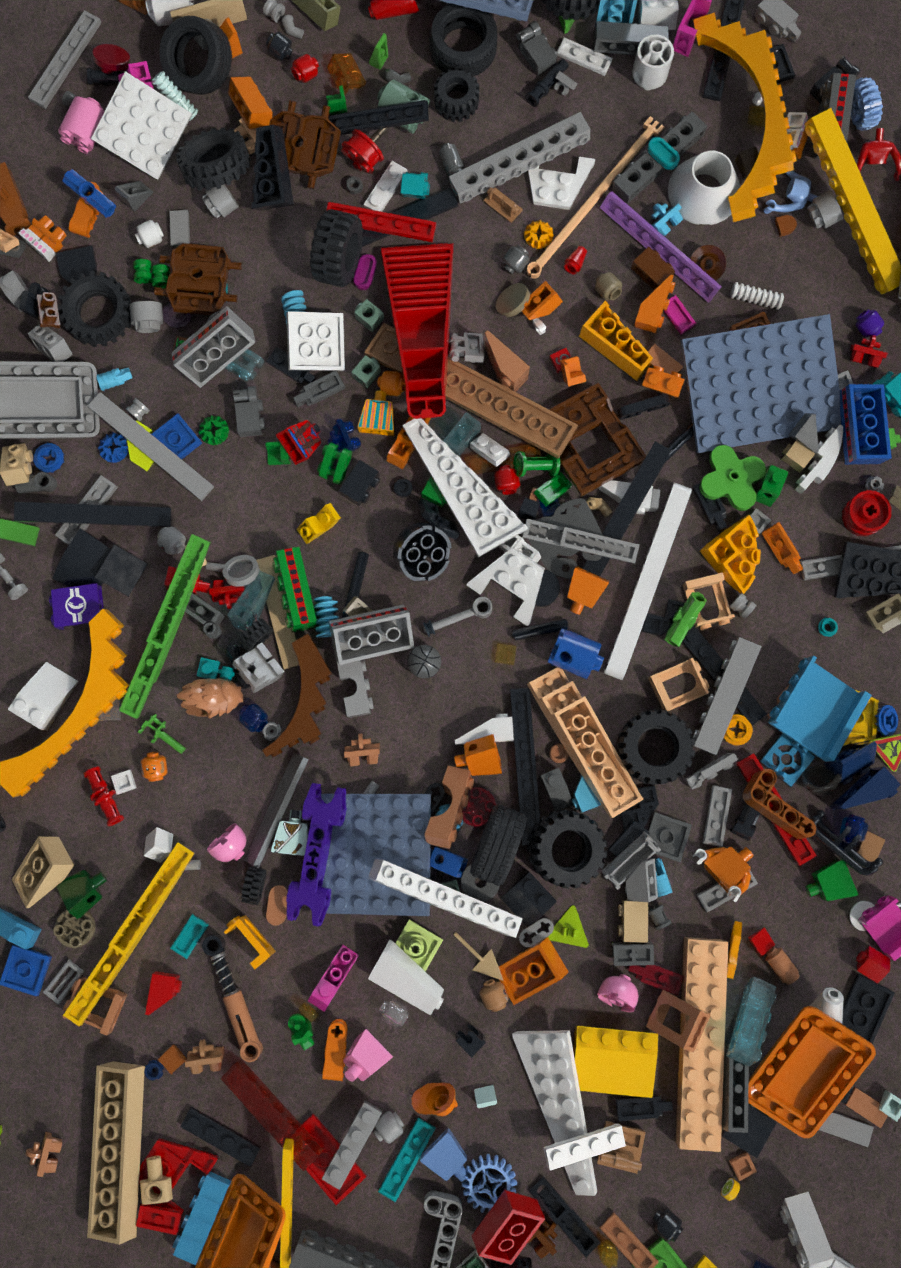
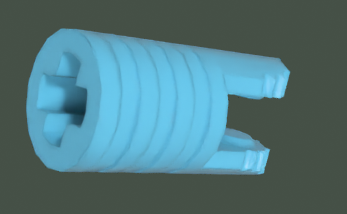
(663, 884)

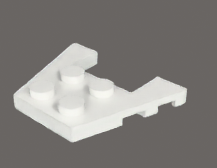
(558, 188)
(517, 575)

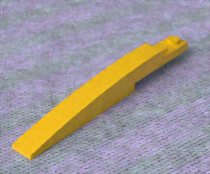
(129, 934)

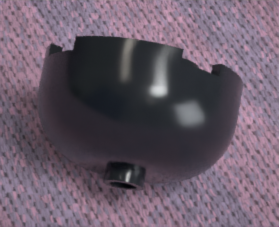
(415, 545)

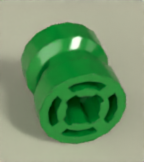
(142, 271)
(161, 274)

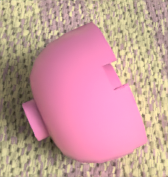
(228, 845)
(620, 992)

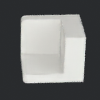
(158, 844)

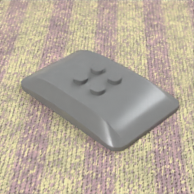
(47, 400)

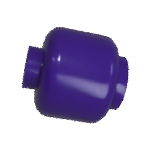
(869, 323)

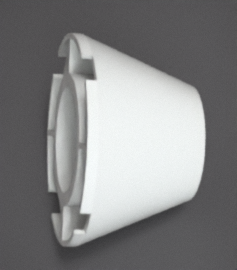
(699, 202)

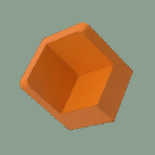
(572, 371)

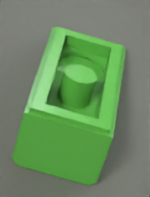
(380, 53)

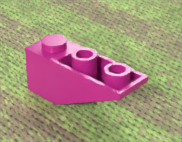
(333, 978)

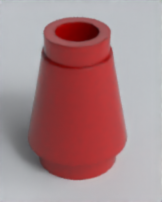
(575, 261)

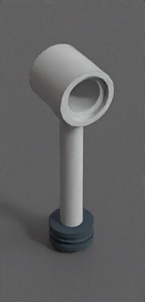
(430, 628)

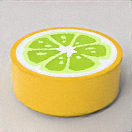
(730, 1189)

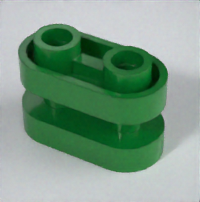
(326, 468)

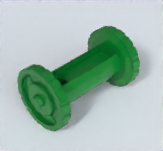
(523, 463)

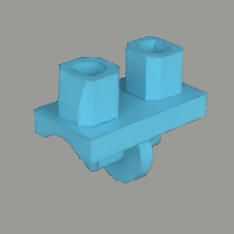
(672, 215)

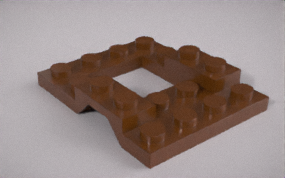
(588, 411)

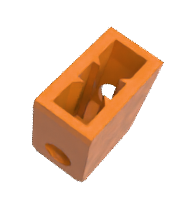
(585, 589)
(480, 756)

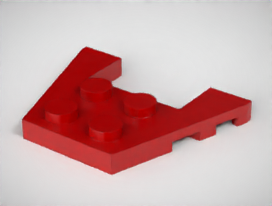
(174, 1161)

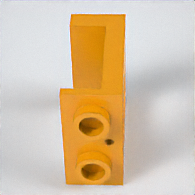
(254, 937)

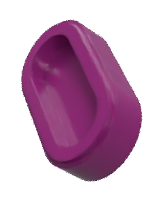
(365, 272)

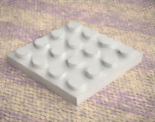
(141, 125)

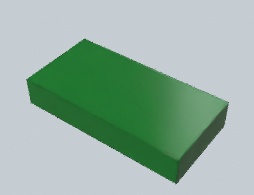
(553, 489)

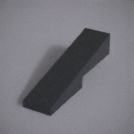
(565, 1217)

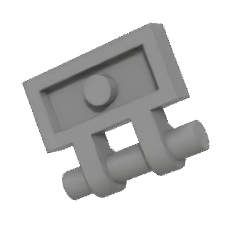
(472, 348)

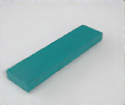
(406, 1159)

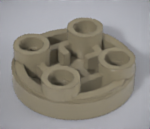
(73, 931)

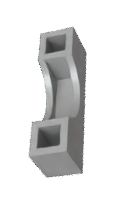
(351, 1145)

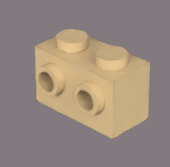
(16, 464)

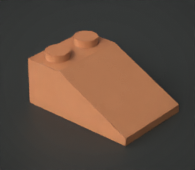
(508, 367)

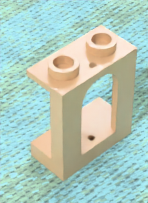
(724, 612)
(689, 666)

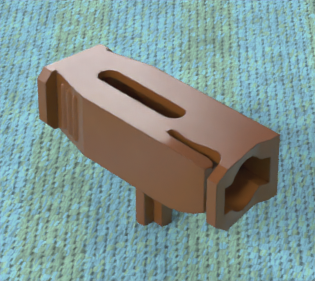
(11, 204)

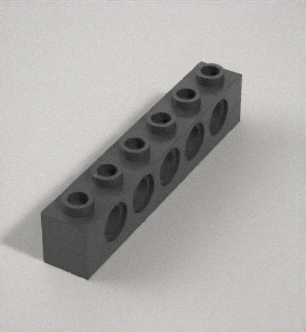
(627, 190)

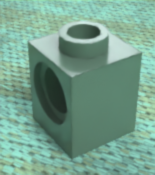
(369, 322)
(366, 379)

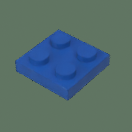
(177, 437)
(25, 970)

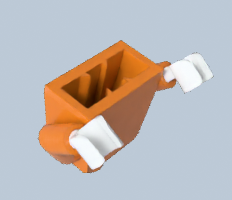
(727, 868)

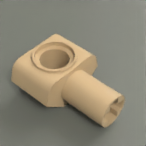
(155, 1178)

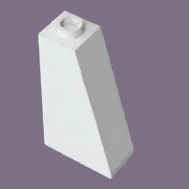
(406, 979)

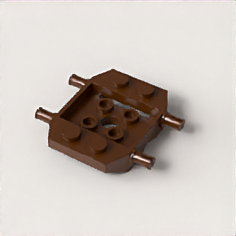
(304, 127)
(214, 266)

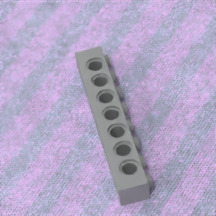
(525, 150)

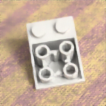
(659, 13)

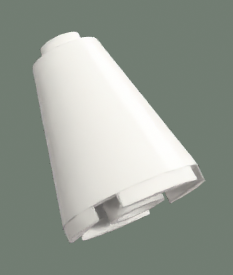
(830, 1003)

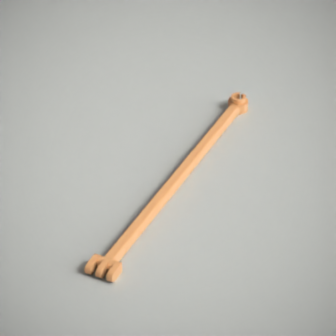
(595, 196)

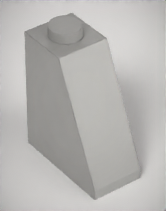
(13, 287)

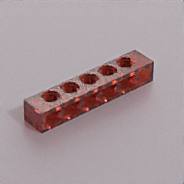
(271, 1113)

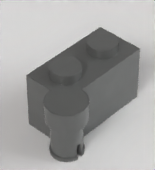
(536, 48)
(248, 412)
(206, 615)

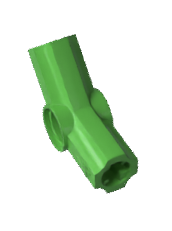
(685, 618)

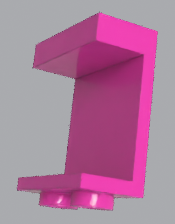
(686, 35)
(884, 926)

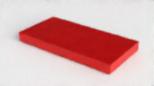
(319, 1165)

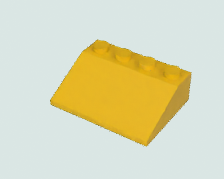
(615, 1061)

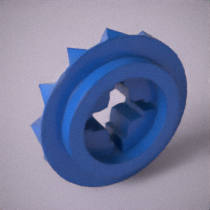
(45, 450)
(118, 453)
(886, 720)

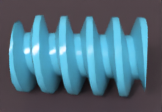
(293, 302)
(325, 614)

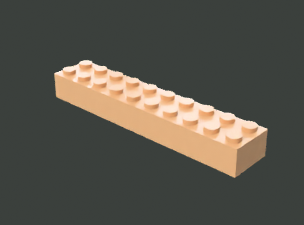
(702, 1071)

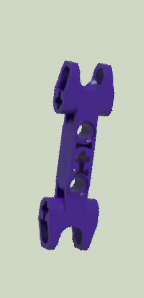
(310, 890)

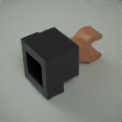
(529, 507)

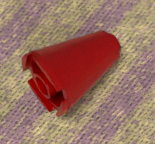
(392, 8)

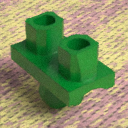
(301, 1031)

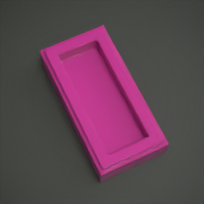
(679, 315)

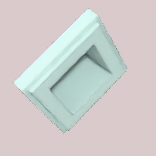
(485, 1096)
(890, 1105)

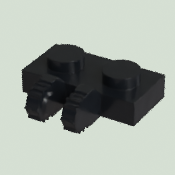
(28, 301)

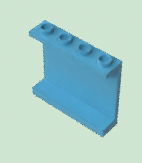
(818, 710)

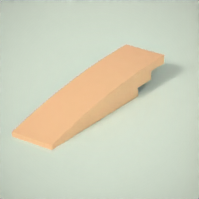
(585, 741)

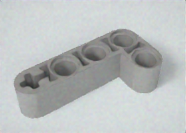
(446, 1218)

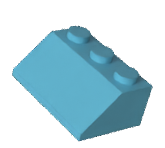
(616, 11)

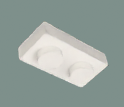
(489, 449)

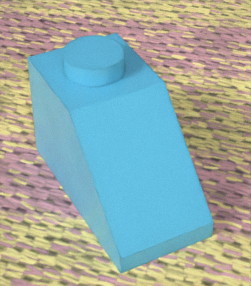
(584, 797)

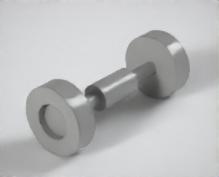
(16, 591)

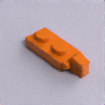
(783, 547)

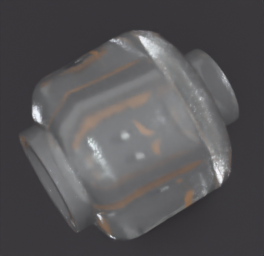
(394, 1013)

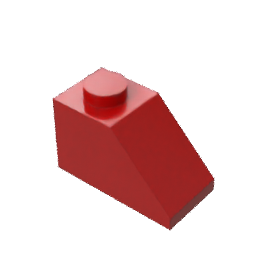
(162, 989)

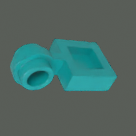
(210, 669)

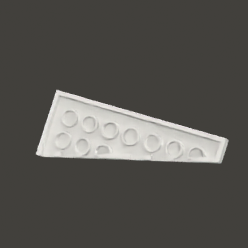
(477, 509)

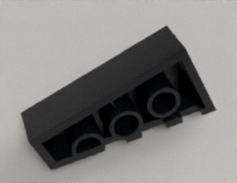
(271, 171)

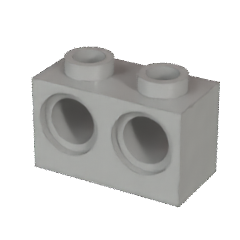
(50, 344)

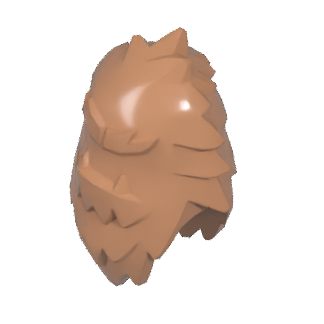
(210, 697)

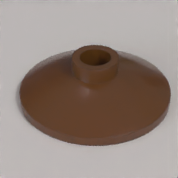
(713, 253)

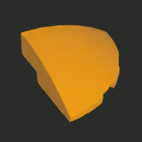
(735, 554)

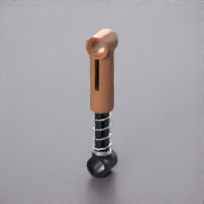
(234, 1001)

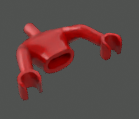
(878, 151)

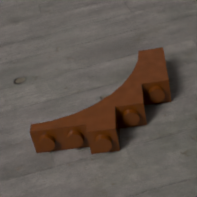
(311, 700)

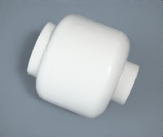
(149, 234)

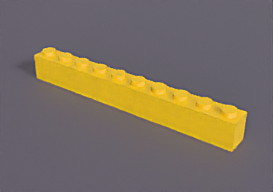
(854, 200)

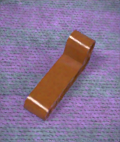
(780, 807)

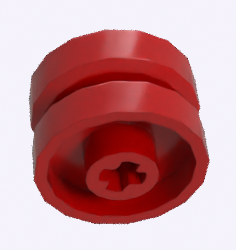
(866, 513)

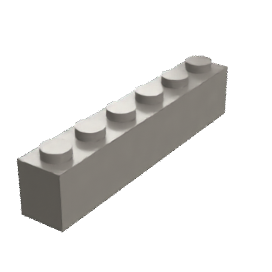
(727, 695)

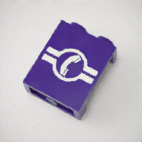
(75, 605)

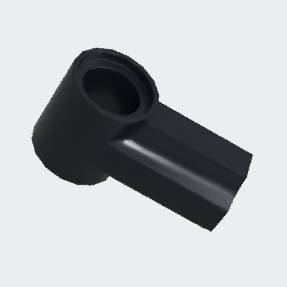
(746, 822)

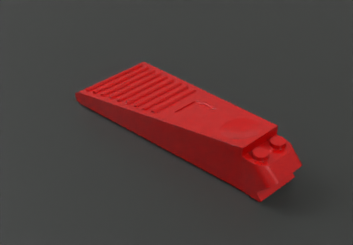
(420, 308)

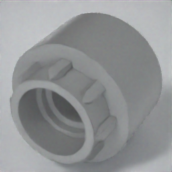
(220, 201)
(825, 210)
(146, 316)

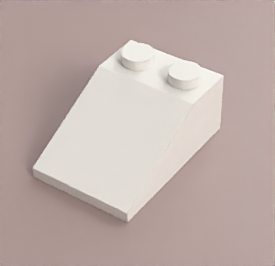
(43, 696)

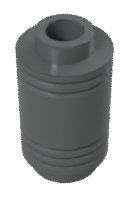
(451, 158)

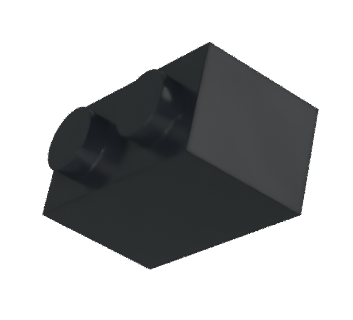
(359, 483)

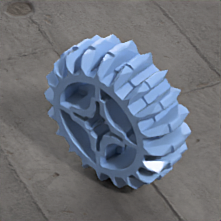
(866, 104)
(482, 1187)

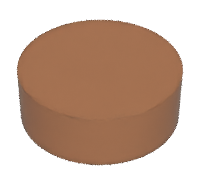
(558, 753)

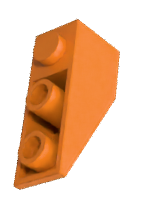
(651, 309)

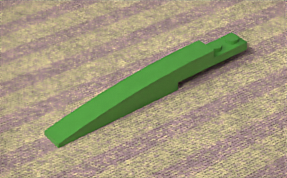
(165, 626)

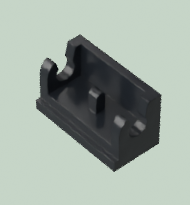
(472, 1041)

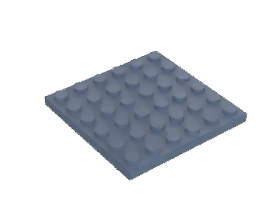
(382, 829)

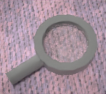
(238, 570)

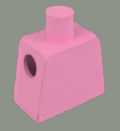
(365, 1057)

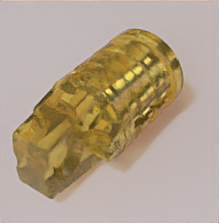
(608, 1253)

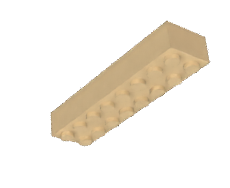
(116, 1152)

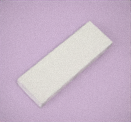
(584, 56)

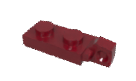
(658, 977)

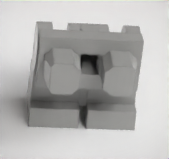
(257, 668)

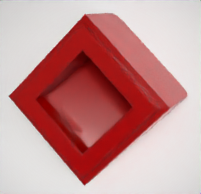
(761, 941)

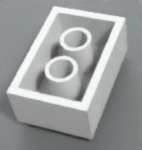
(806, 1232)

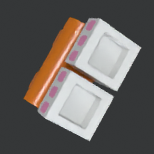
(798, 132)
(41, 239)

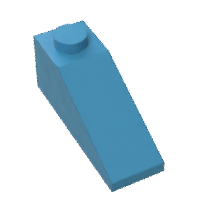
(18, 930)

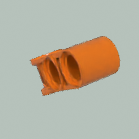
(83, 217)
(335, 1051)

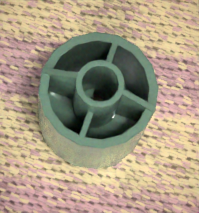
(398, 93)

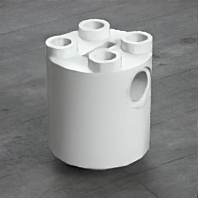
(160, 10)
(652, 61)

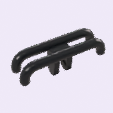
(842, 849)

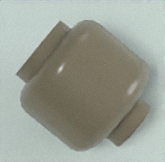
(608, 286)

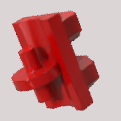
(875, 355)
(225, 594)

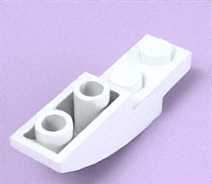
(824, 459)

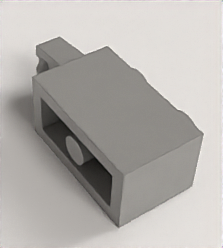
(778, 18)

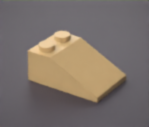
(42, 869)

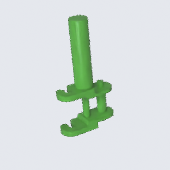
(162, 735)

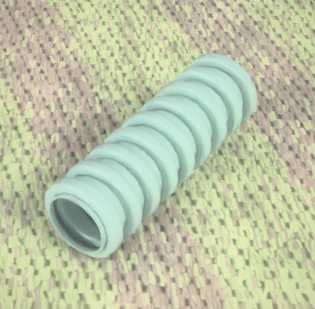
(173, 93)

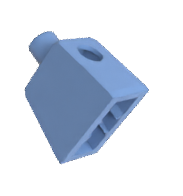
(445, 1157)

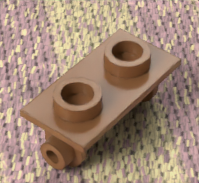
(502, 204)

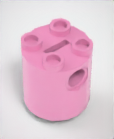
(81, 123)

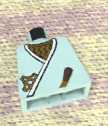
(291, 835)

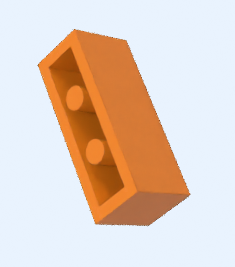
(249, 102)

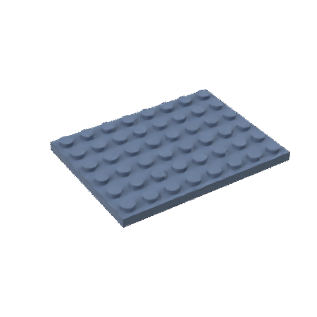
(761, 382)

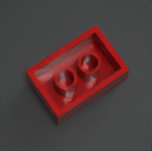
(508, 1227)

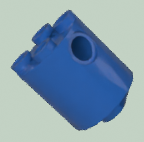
(576, 654)

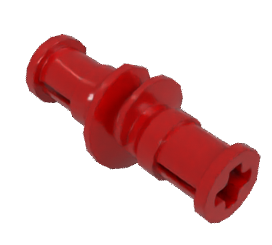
(103, 796)

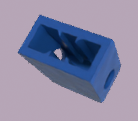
(452, 864)

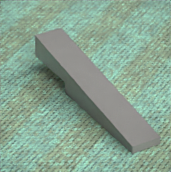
(581, 541)

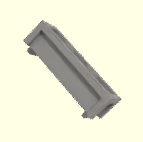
(629, 859)

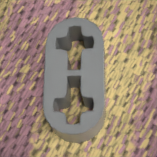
(539, 936)

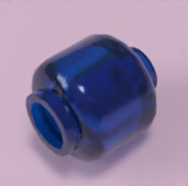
(253, 718)
(858, 826)

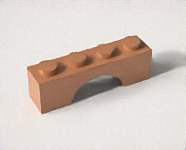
(442, 828)

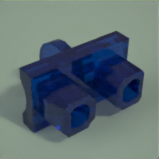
(341, 438)

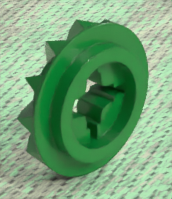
(220, 434)

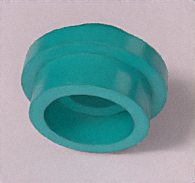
(834, 627)

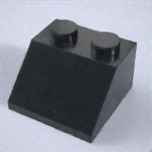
(528, 899)

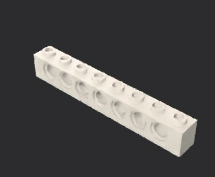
(444, 898)

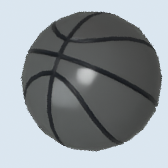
(424, 661)

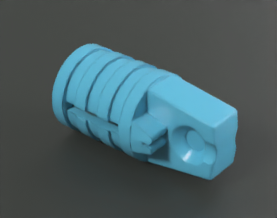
(113, 378)

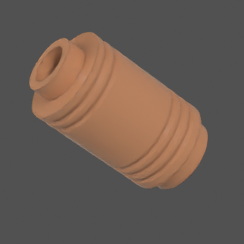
(782, 965)

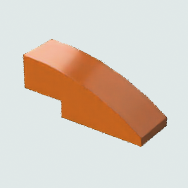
(402, 448)

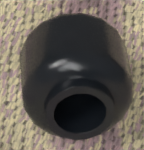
(279, 46)
(667, 1225)

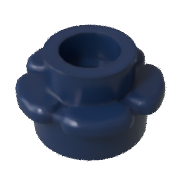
(153, 1075)

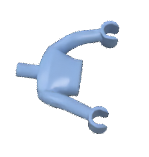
(797, 191)

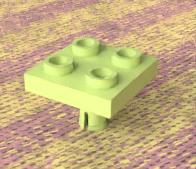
(419, 943)

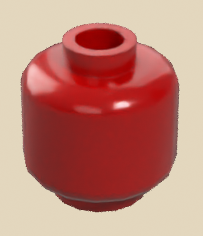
(304, 68)
(507, 480)

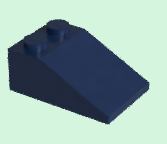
(853, 761)
(872, 786)

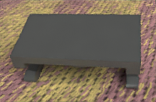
(632, 953)

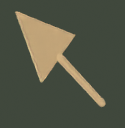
(487, 964)

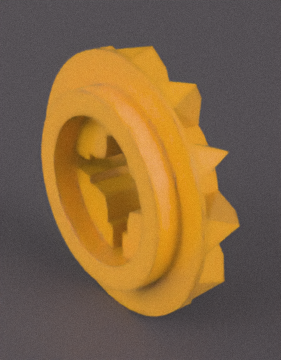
(532, 239)
(742, 737)

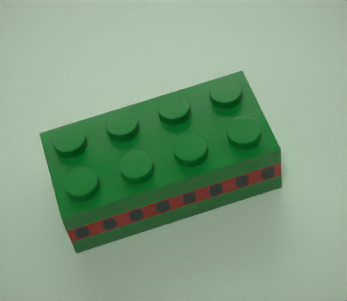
(295, 589)

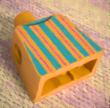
(377, 416)

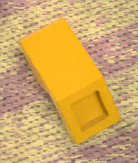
(318, 524)

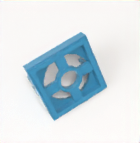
(806, 759)

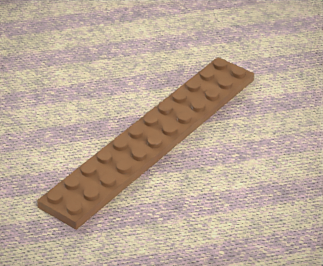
(487, 399)

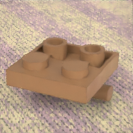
(626, 1157)

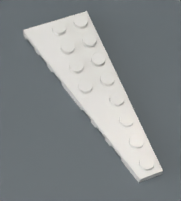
(554, 1078)

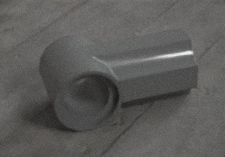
(36, 484)

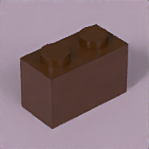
(652, 268)

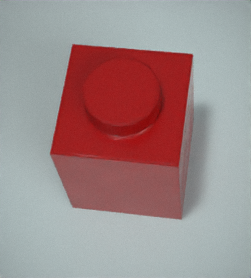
(873, 964)

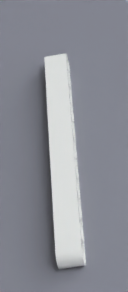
(648, 581)

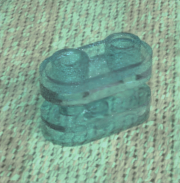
(246, 371)

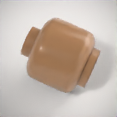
(494, 995)

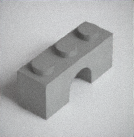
(359, 703)

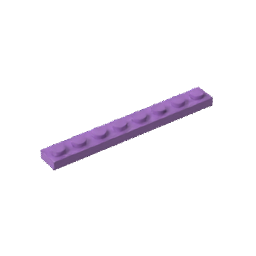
(650, 237)

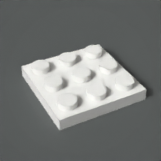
(315, 341)

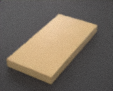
(214, 10)

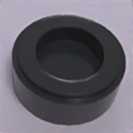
(403, 488)

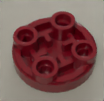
(111, 58)
(478, 807)

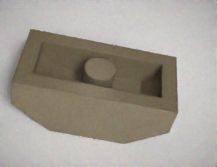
(886, 614)

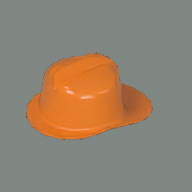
(434, 1099)

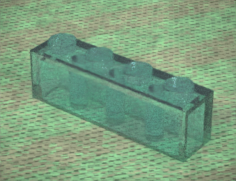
(751, 1022)

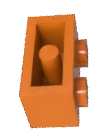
(663, 382)

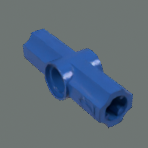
(82, 187)

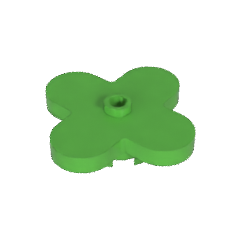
(720, 482)

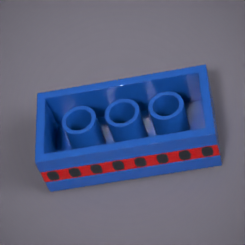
(864, 424)

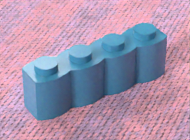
(202, 1217)

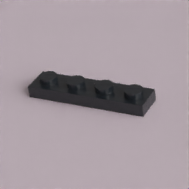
(220, 1136)

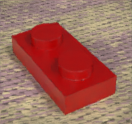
(159, 1218)

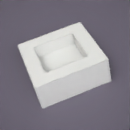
(123, 782)

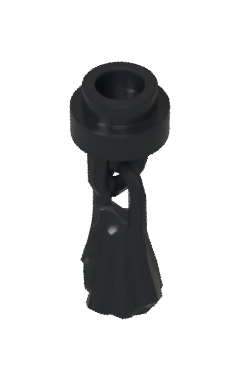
(232, 653)

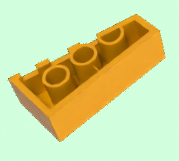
(615, 342)

